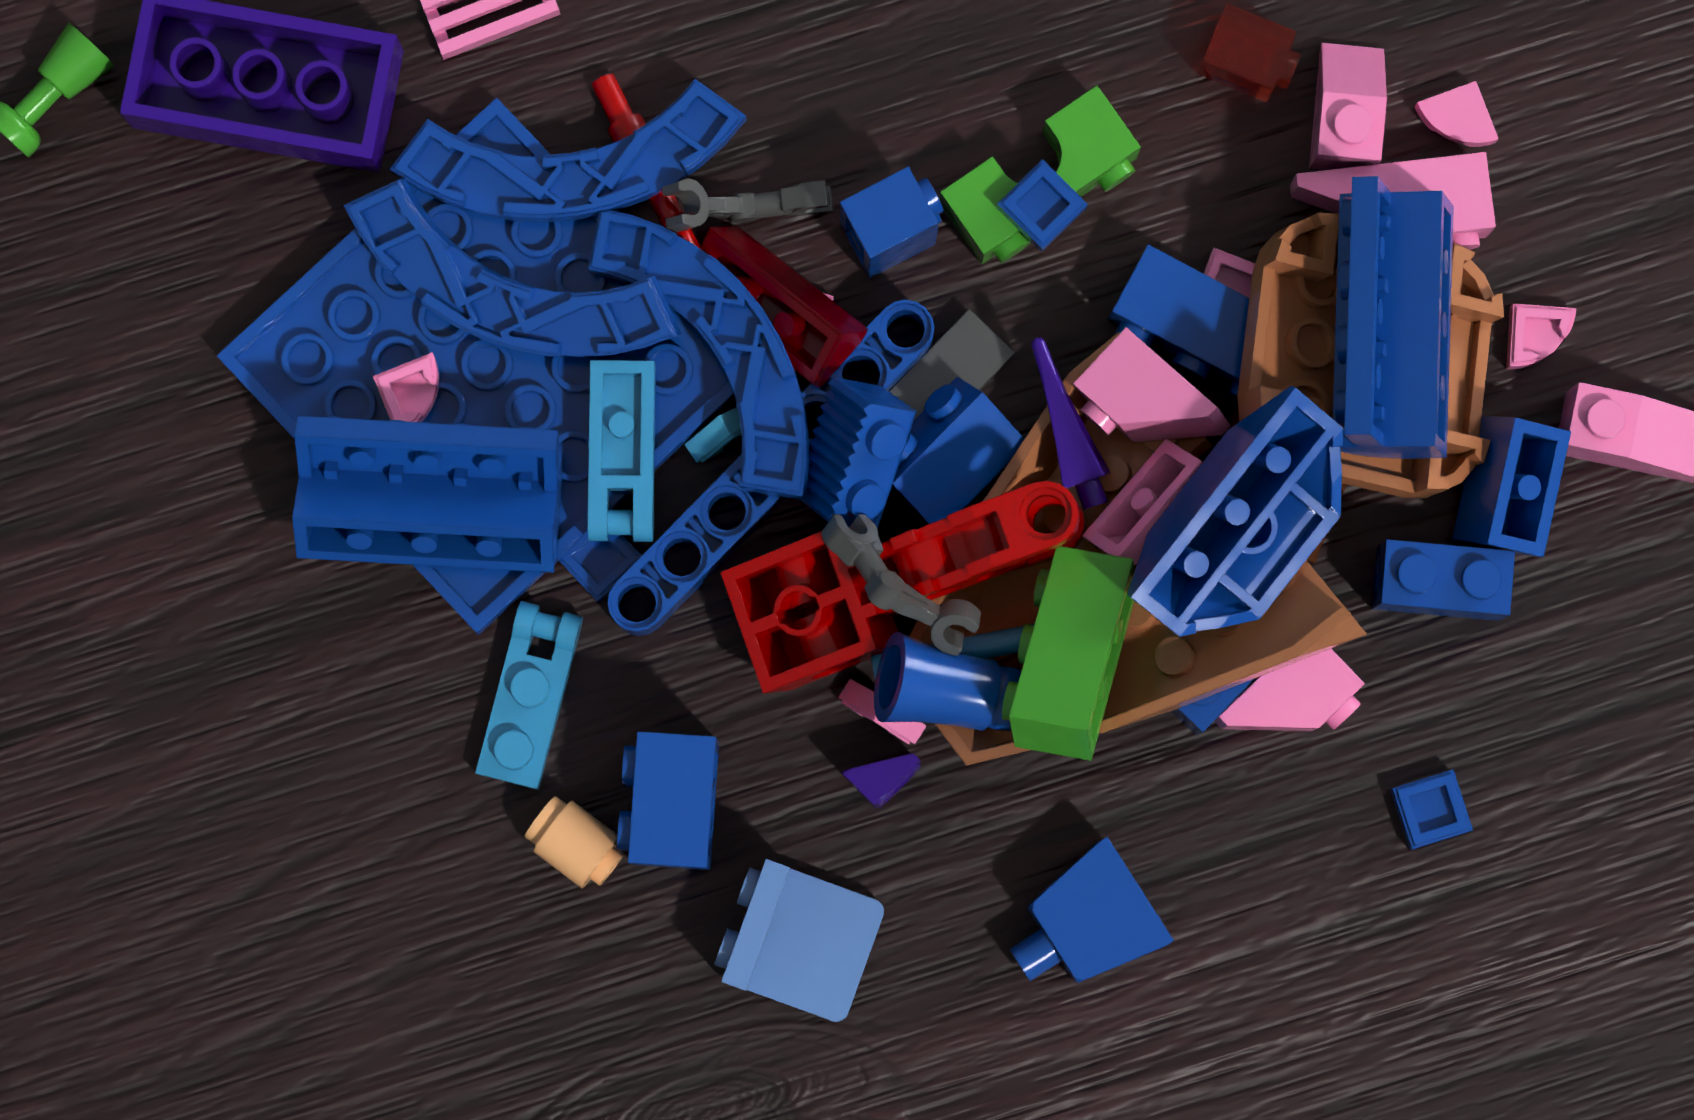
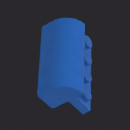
(1393, 321)
(427, 493)

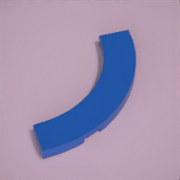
(575, 182)
(495, 305)
(736, 330)

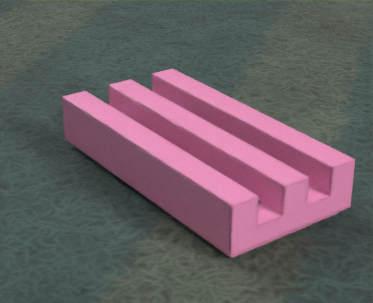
(486, 33)

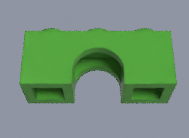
(1090, 150)

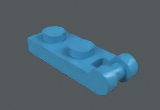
(621, 447)
(529, 698)

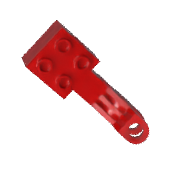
(810, 611)

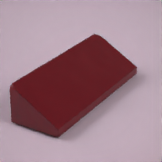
(809, 323)

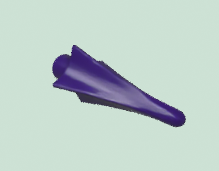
(1076, 453)

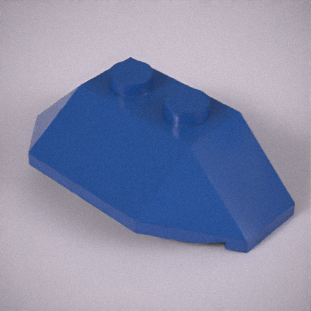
(1244, 519)

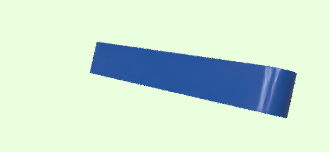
(718, 544)

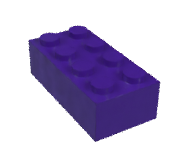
(263, 81)

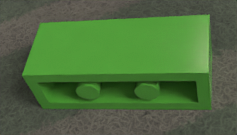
(1070, 653)

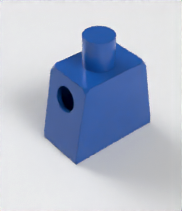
(1090, 919)

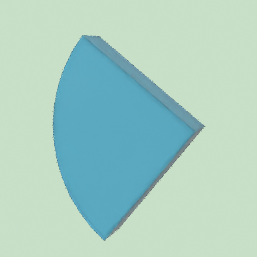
(715, 436)

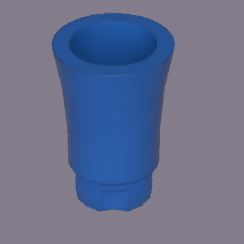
(939, 688)

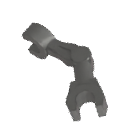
(800, 199)
(862, 548)

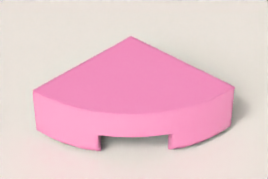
(1459, 116)
(1536, 333)
(410, 389)
(861, 701)

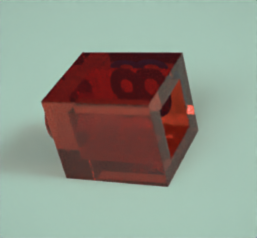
(1250, 54)

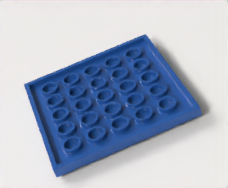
(355, 320)

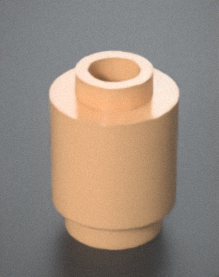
(574, 842)

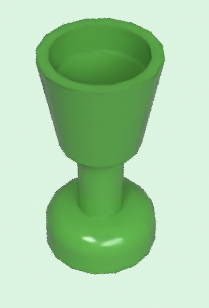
(66, 71)

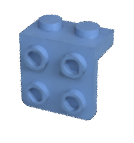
(800, 941)

